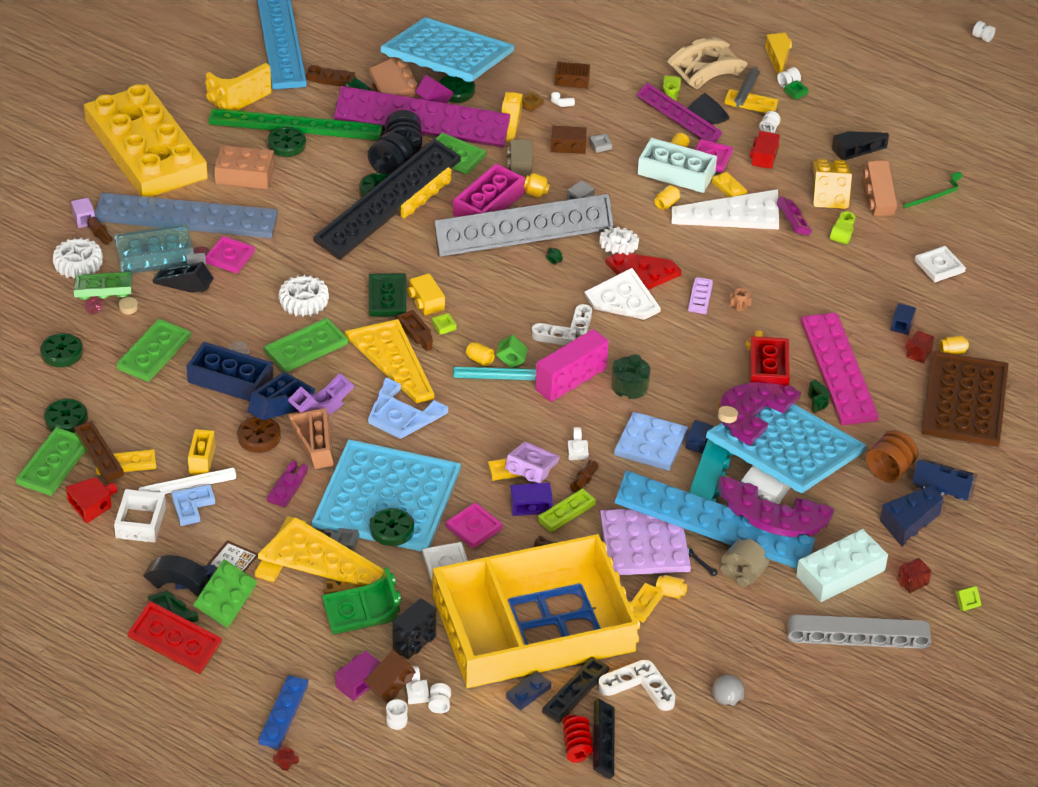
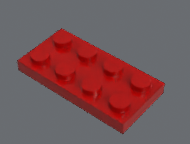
(174, 637)

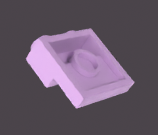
(531, 462)

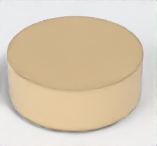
(128, 305)
(727, 414)

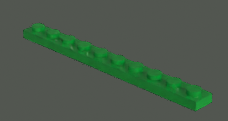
(307, 125)

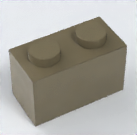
(520, 157)

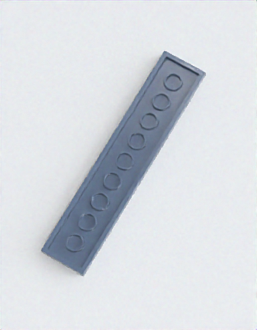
(197, 215)

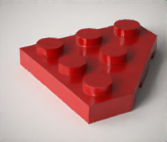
(650, 270)

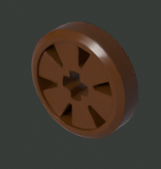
(251, 441)

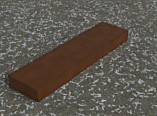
(99, 451)

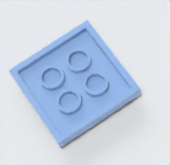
(651, 441)

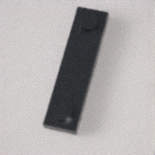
(575, 689)
(603, 738)

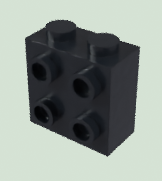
(414, 628)

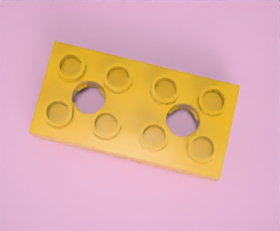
(145, 141)

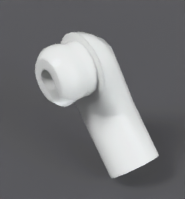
(562, 102)

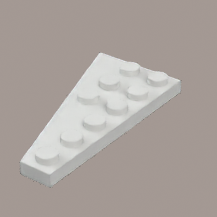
(744, 211)

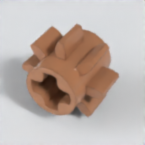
(740, 299)

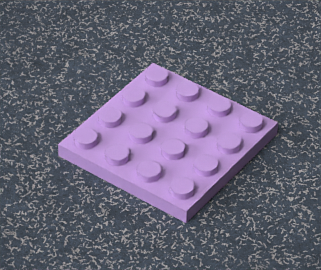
(643, 543)

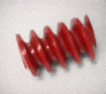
(577, 738)

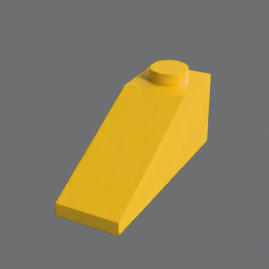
(778, 48)
(512, 105)

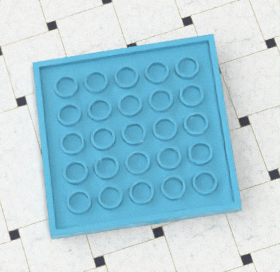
(447, 49)
(794, 447)
(384, 478)

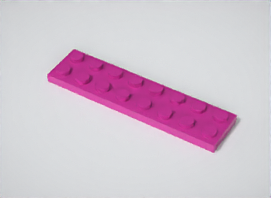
(839, 369)

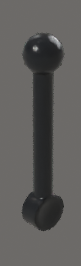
(713, 572)

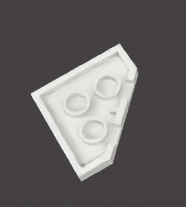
(623, 296)

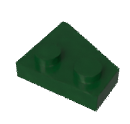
(170, 603)

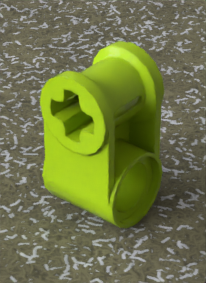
(671, 86)
(843, 228)

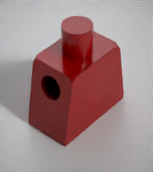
(90, 498)

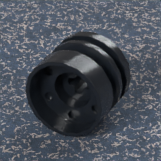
(408, 125)

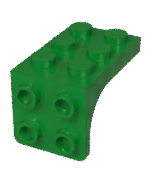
(363, 605)

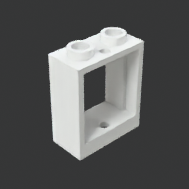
(141, 501)

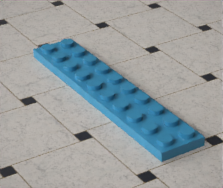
(281, 44)
(706, 518)

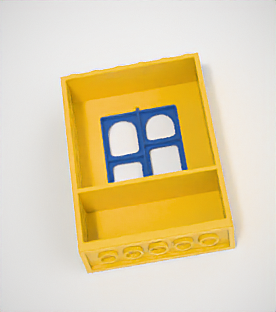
(484, 630)

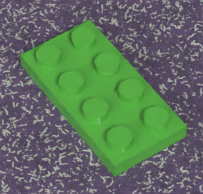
(305, 345)
(153, 350)
(52, 462)

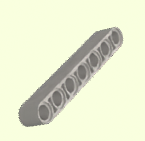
(859, 631)

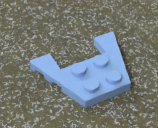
(399, 417)

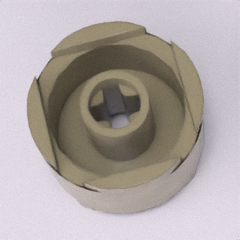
(744, 562)

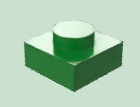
(796, 90)

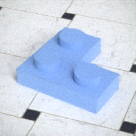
(189, 500)

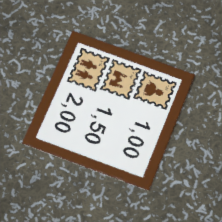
(235, 554)

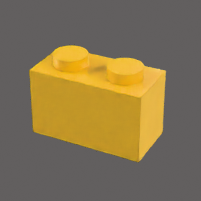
(426, 294)
(201, 452)

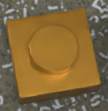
(531, 101)

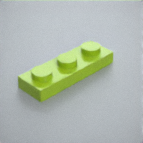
(566, 510)

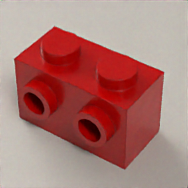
(765, 149)

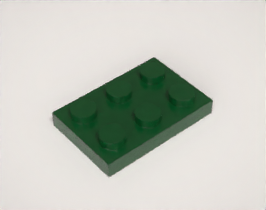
(387, 294)

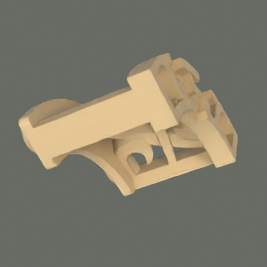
(702, 72)

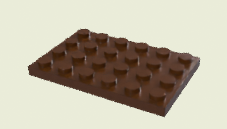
(965, 398)

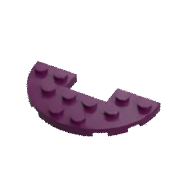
(750, 400)
(771, 517)

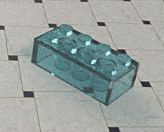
(153, 249)

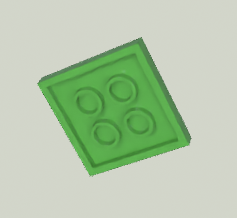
(103, 285)

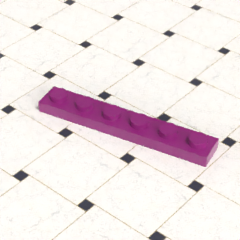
(678, 113)

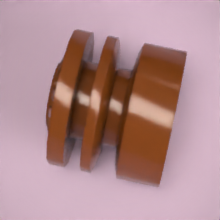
(892, 456)

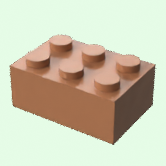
(244, 167)

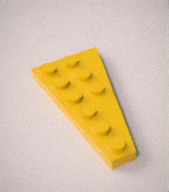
(392, 353)
(313, 552)

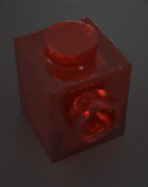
(919, 346)
(914, 575)

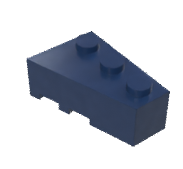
(273, 397)
(945, 479)
(911, 512)

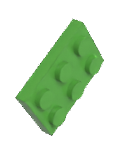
(470, 154)
(225, 593)

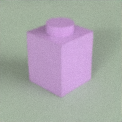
(82, 211)

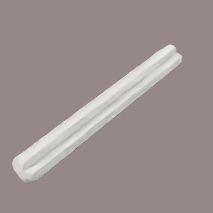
(191, 482)

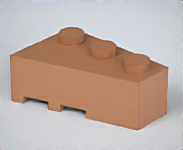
(879, 188)

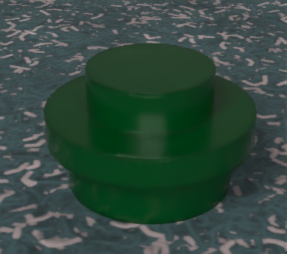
(554, 256)

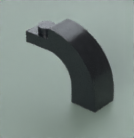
(177, 570)

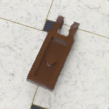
(329, 76)

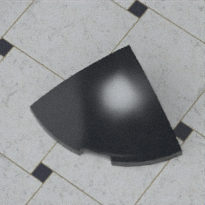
(709, 109)

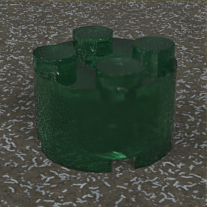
(630, 376)

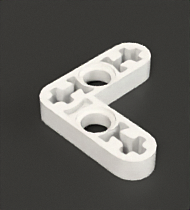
(569, 334)
(643, 678)

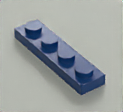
(283, 712)

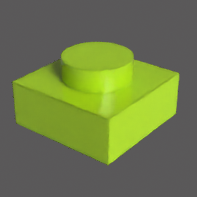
(444, 323)
(968, 598)

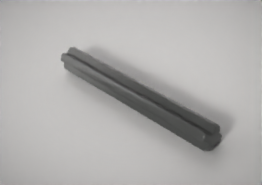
(747, 86)

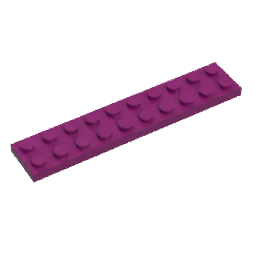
(436, 117)

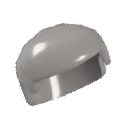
(728, 690)

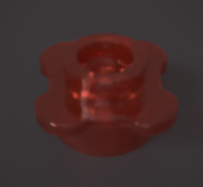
(285, 753)

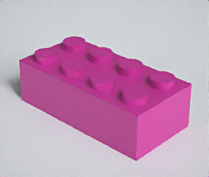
(490, 192)
(571, 365)

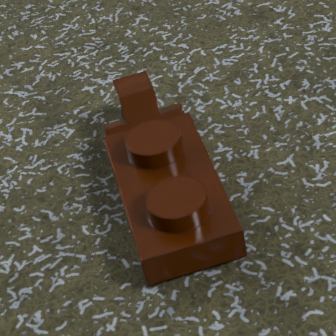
(416, 329)

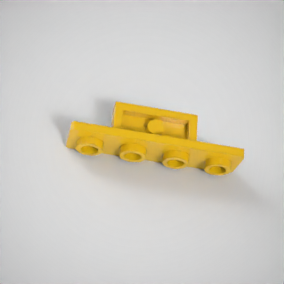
(426, 192)

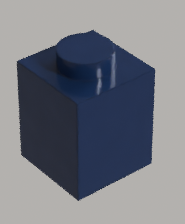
(903, 319)
(696, 436)

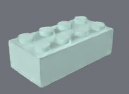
(677, 165)
(841, 565)

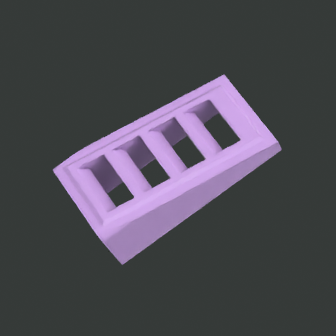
(700, 295)

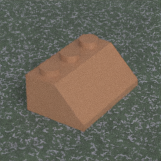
(394, 78)

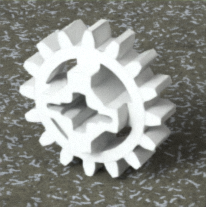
(619, 240)

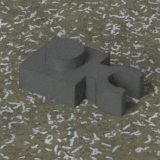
(346, 537)

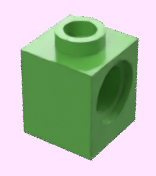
(512, 351)

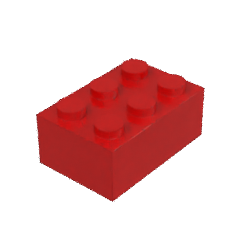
(769, 360)

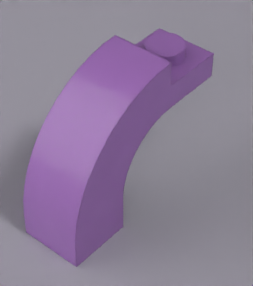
(327, 398)

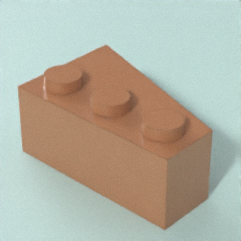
(314, 435)

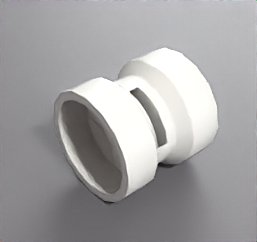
(983, 31)
(789, 76)
(770, 122)
(439, 698)
(396, 714)

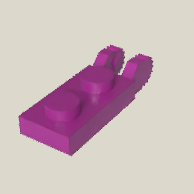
(794, 215)
(287, 485)

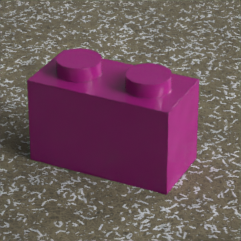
(433, 91)
(352, 676)

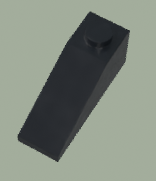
(855, 144)
(187, 277)

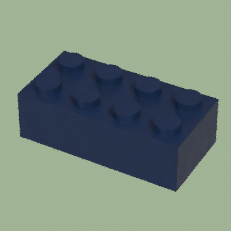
(228, 371)

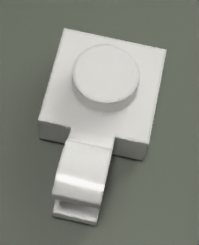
(577, 448)
(417, 690)

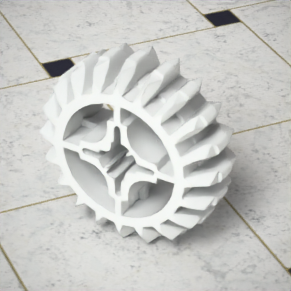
(77, 257)
(303, 295)

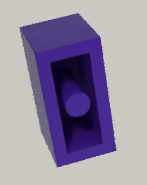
(530, 498)

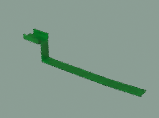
(956, 176)

